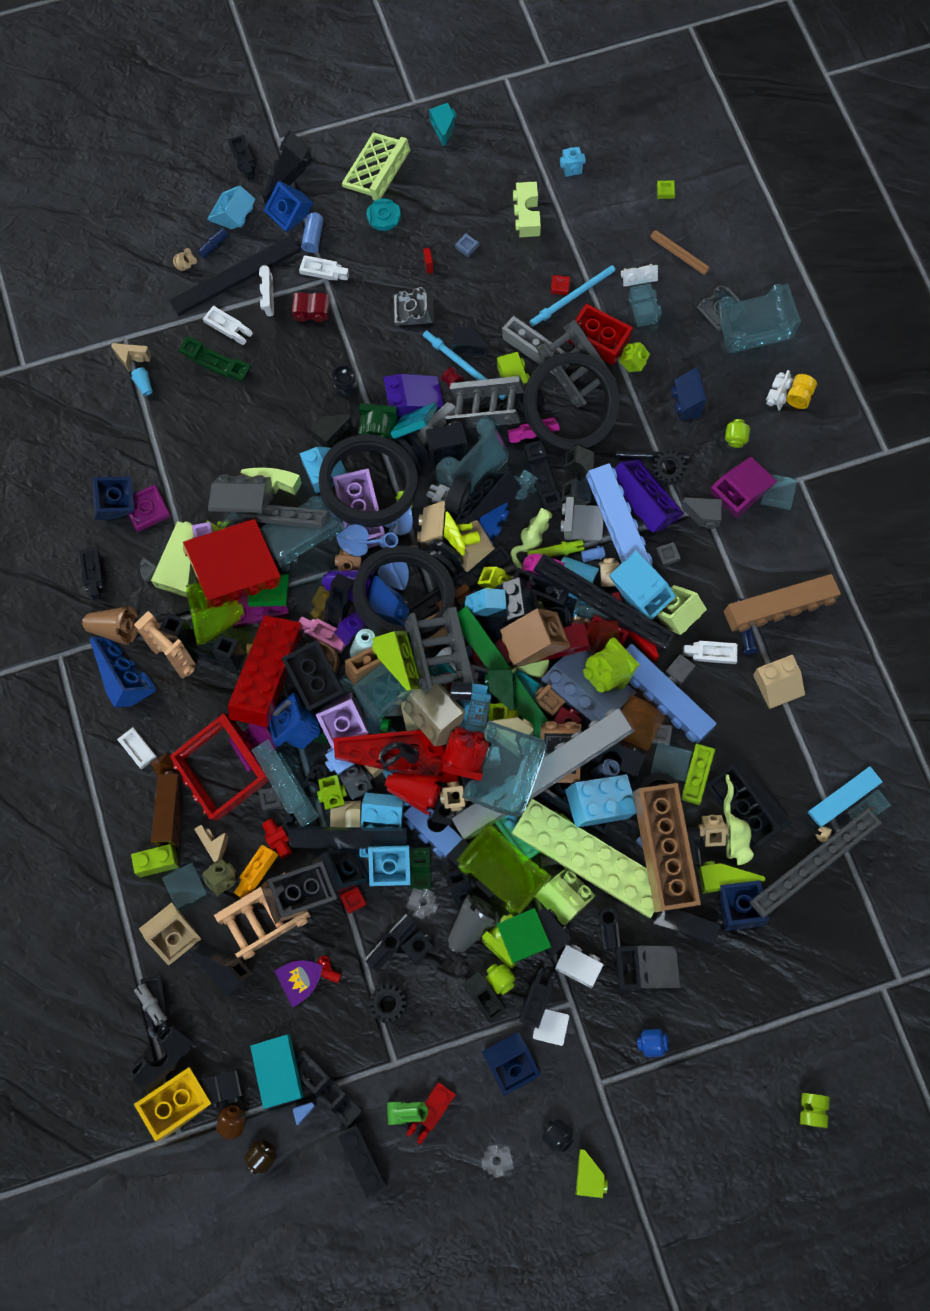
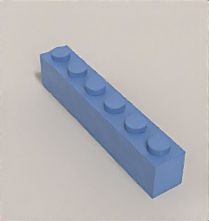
(670, 699)

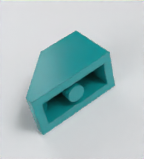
(443, 121)

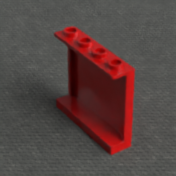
(232, 563)

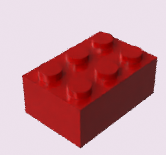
(604, 333)

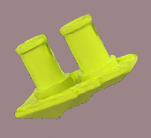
(456, 539)

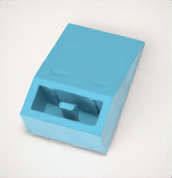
(642, 586)
(381, 812)

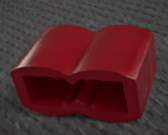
(311, 306)

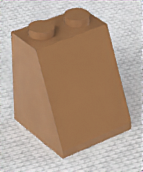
(534, 637)

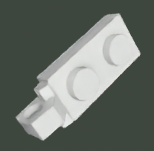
(323, 269)
(712, 652)

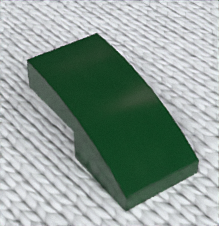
(420, 868)

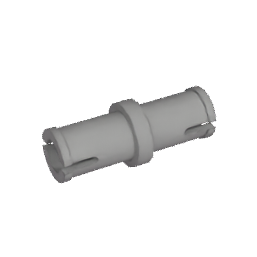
(150, 1004)

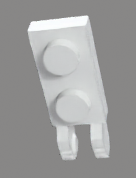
(267, 291)
(226, 324)

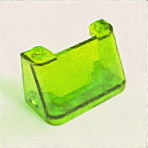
(210, 621)
(503, 869)

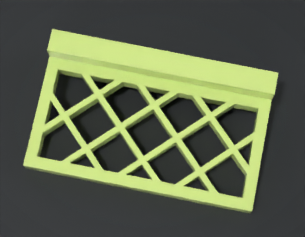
(387, 169)

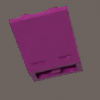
(742, 486)

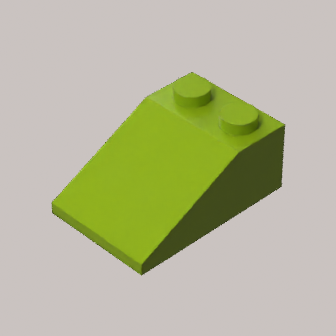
(397, 655)

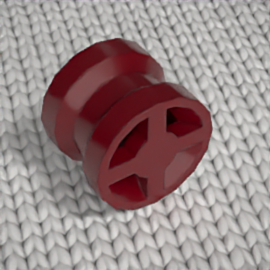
(451, 376)

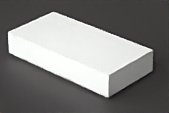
(137, 748)

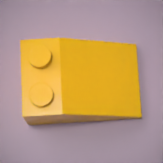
(172, 1105)

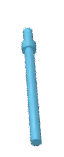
(546, 313)
(439, 344)

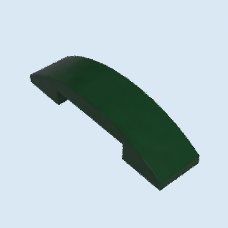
(213, 361)

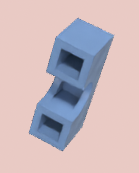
(441, 841)

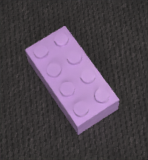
(357, 492)

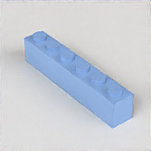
(616, 513)

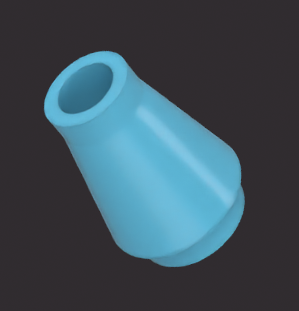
(142, 381)

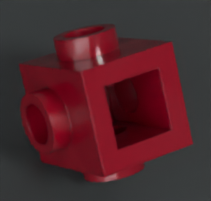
(564, 714)

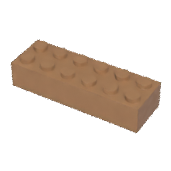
(666, 847)

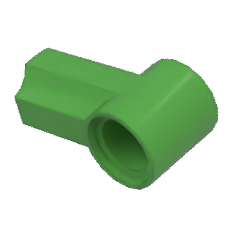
(406, 1112)

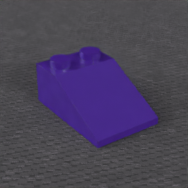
(412, 392)

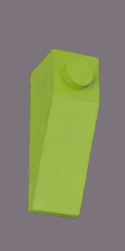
(714, 875)

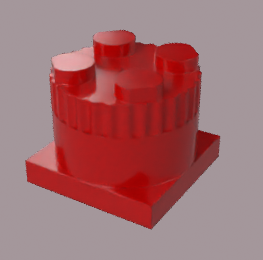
(465, 753)

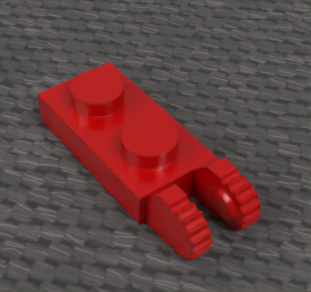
(437, 1105)

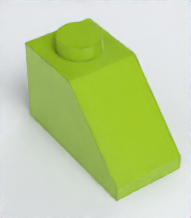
(589, 1177)

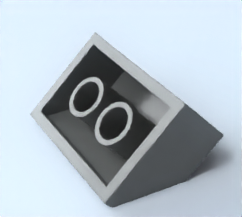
(240, 493)

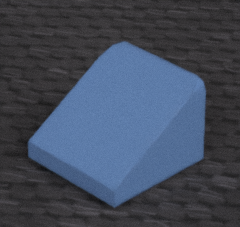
(302, 1112)

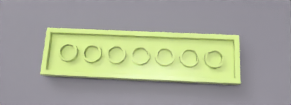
(586, 856)

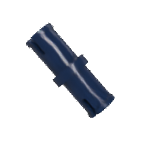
(213, 243)

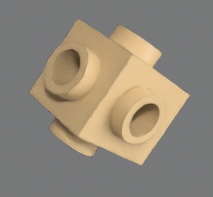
(449, 801)
(713, 830)

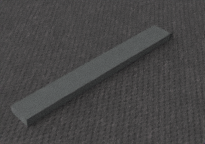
(815, 863)

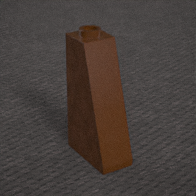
(167, 810)

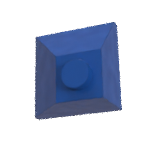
(287, 206)
(387, 602)

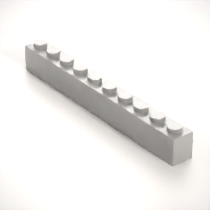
(555, 766)

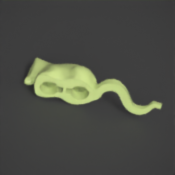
(532, 535)
(738, 832)

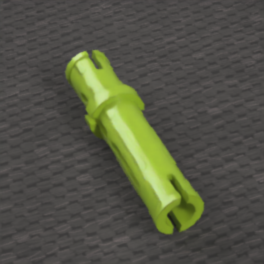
(560, 549)

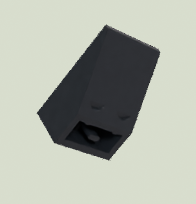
(646, 968)

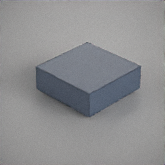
(467, 245)

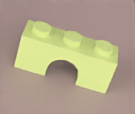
(528, 221)

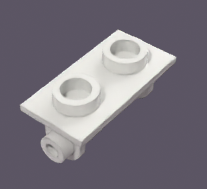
(640, 275)
(782, 384)

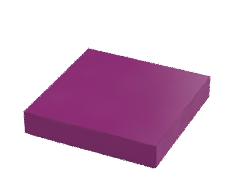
(148, 508)

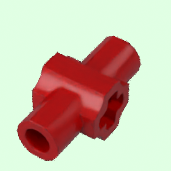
(277, 838)

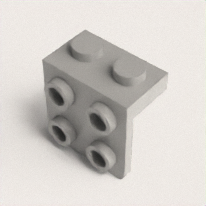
(581, 521)

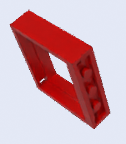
(192, 781)

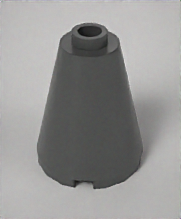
(471, 923)

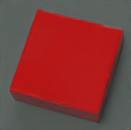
(428, 260)
(560, 285)
(353, 900)

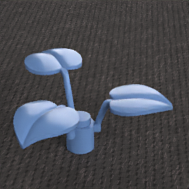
(355, 540)

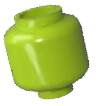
(737, 433)
(500, 978)

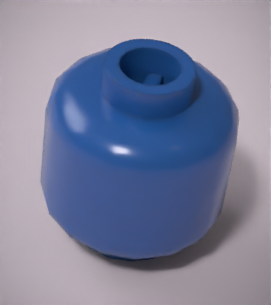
(653, 1043)

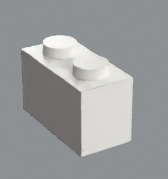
(579, 966)

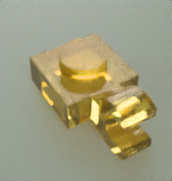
(319, 601)

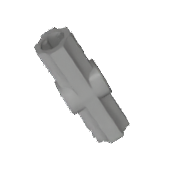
(437, 419)

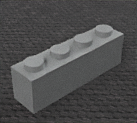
(526, 340)

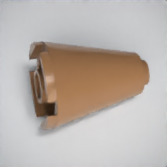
(112, 624)

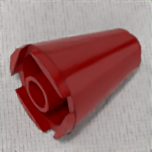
(415, 789)

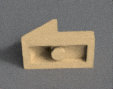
(127, 353)
(216, 847)

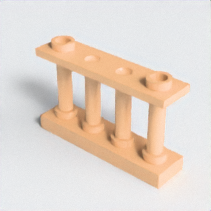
(176, 652)
(245, 907)

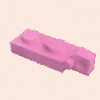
(322, 632)

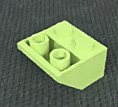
(565, 895)

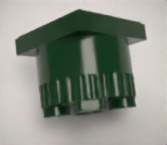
(377, 420)

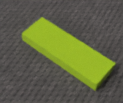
(697, 774)

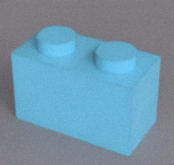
(486, 602)

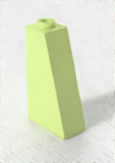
(174, 567)

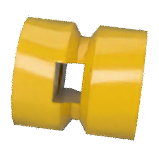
(801, 391)

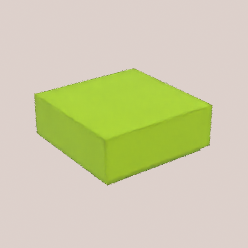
(665, 189)

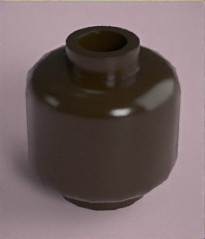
(260, 1157)

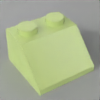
(681, 611)

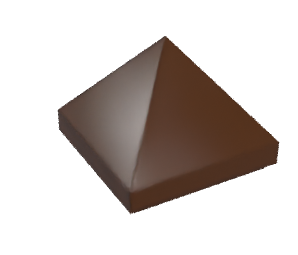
(162, 764)

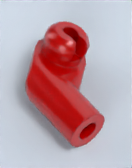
(327, 971)

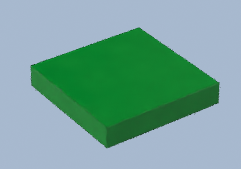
(272, 597)
(523, 935)

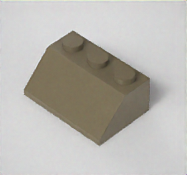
(434, 713)

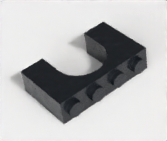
(224, 651)

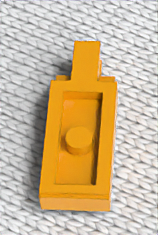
(255, 871)

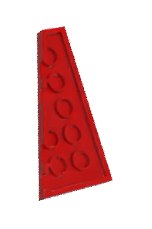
(366, 748)

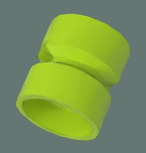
(814, 1110)

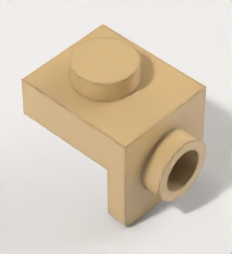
(607, 566)

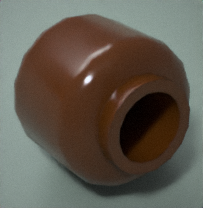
(231, 1122)

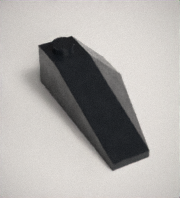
(490, 493)

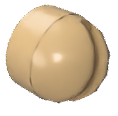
(825, 835)

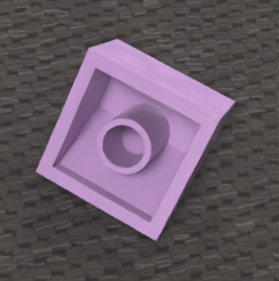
(342, 718)

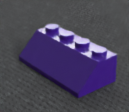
(646, 496)

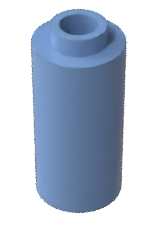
(312, 232)

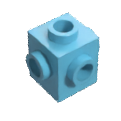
(572, 161)

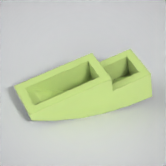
(280, 479)

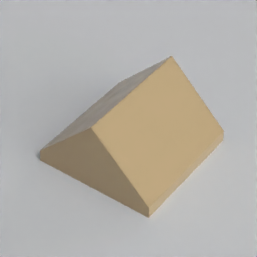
(476, 552)

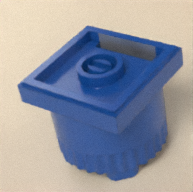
(293, 724)

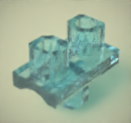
(526, 482)

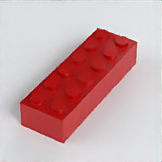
(264, 671)

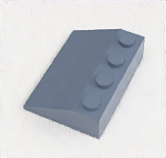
(571, 685)

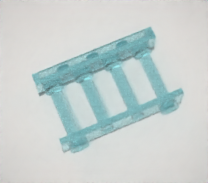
(285, 783)

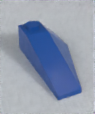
(120, 677)

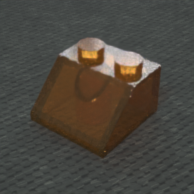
(645, 721)

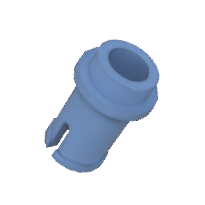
(593, 554)

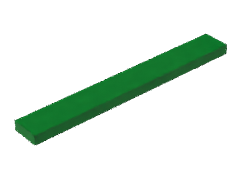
(492, 659)

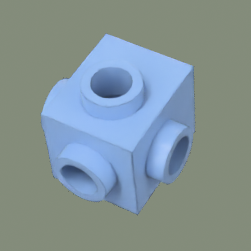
(336, 765)

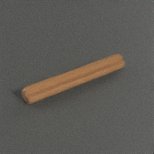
(680, 252)

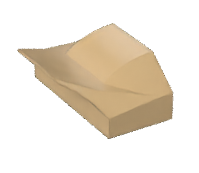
(346, 815)

